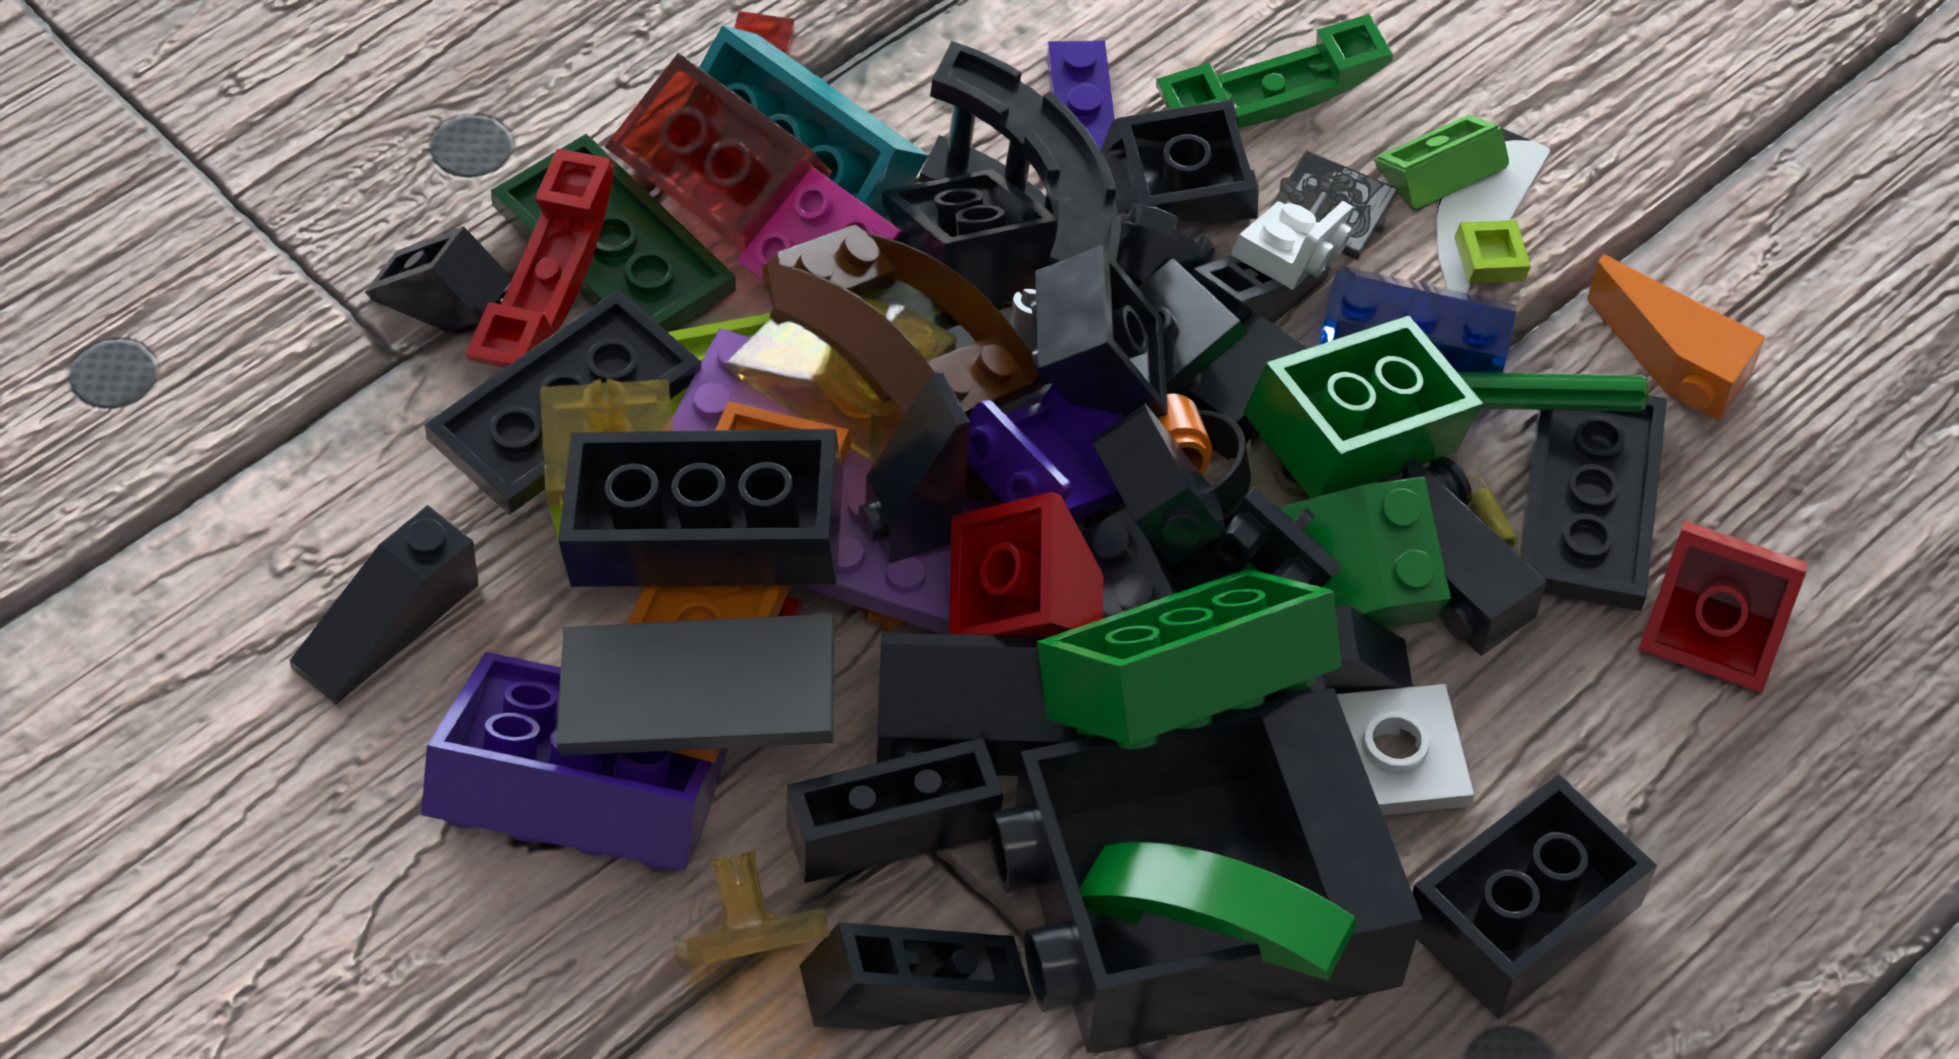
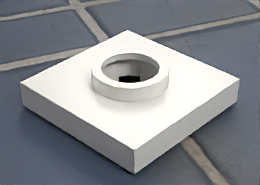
(1431, 777)

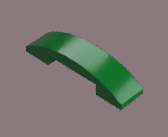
(1288, 83)
(1222, 896)

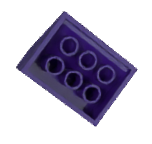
(502, 772)

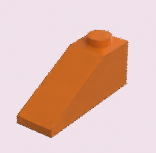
(1677, 340)

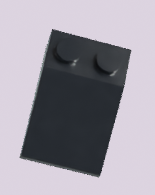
(977, 228)

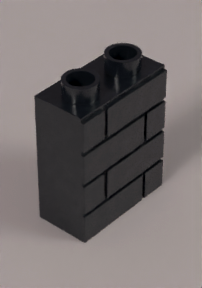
(1253, 786)

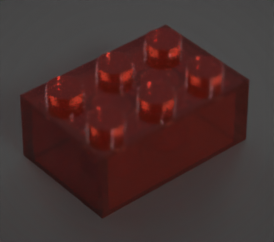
(711, 153)

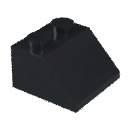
(1098, 336)

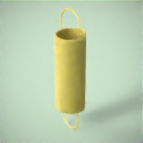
(1490, 513)

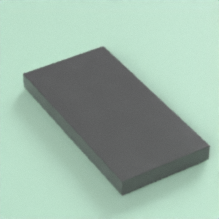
(696, 685)

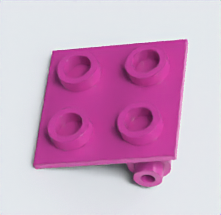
(809, 212)

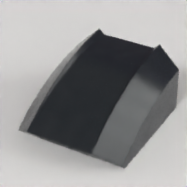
(1183, 163)

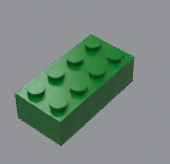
(1189, 657)

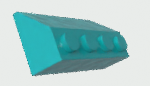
(849, 140)

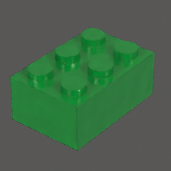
(1361, 407)

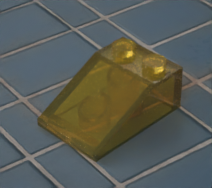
(822, 385)

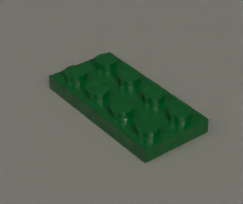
(638, 248)

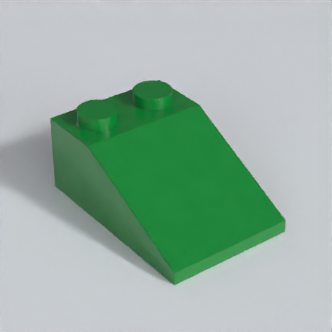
(1385, 548)

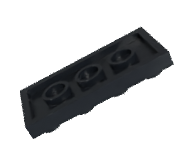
(498, 426)
(1594, 502)

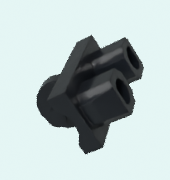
(1273, 542)

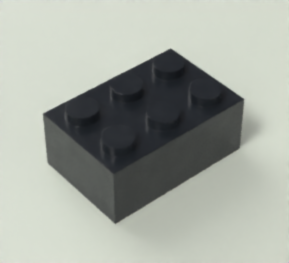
(1530, 895)

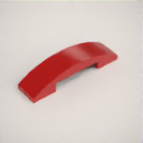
(554, 262)

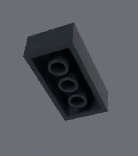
(702, 508)

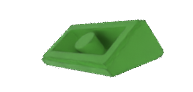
(1444, 160)

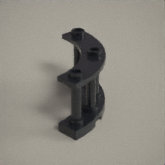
(1039, 134)

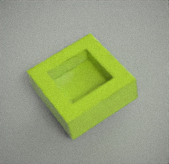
(1492, 251)

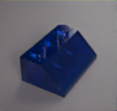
(1464, 327)

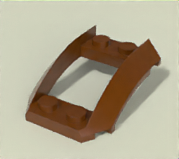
(820, 288)

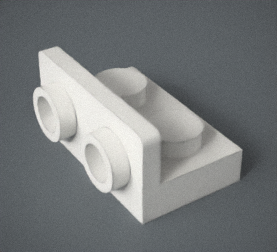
(1291, 244)

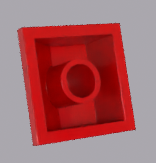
(1022, 571)
(1723, 606)

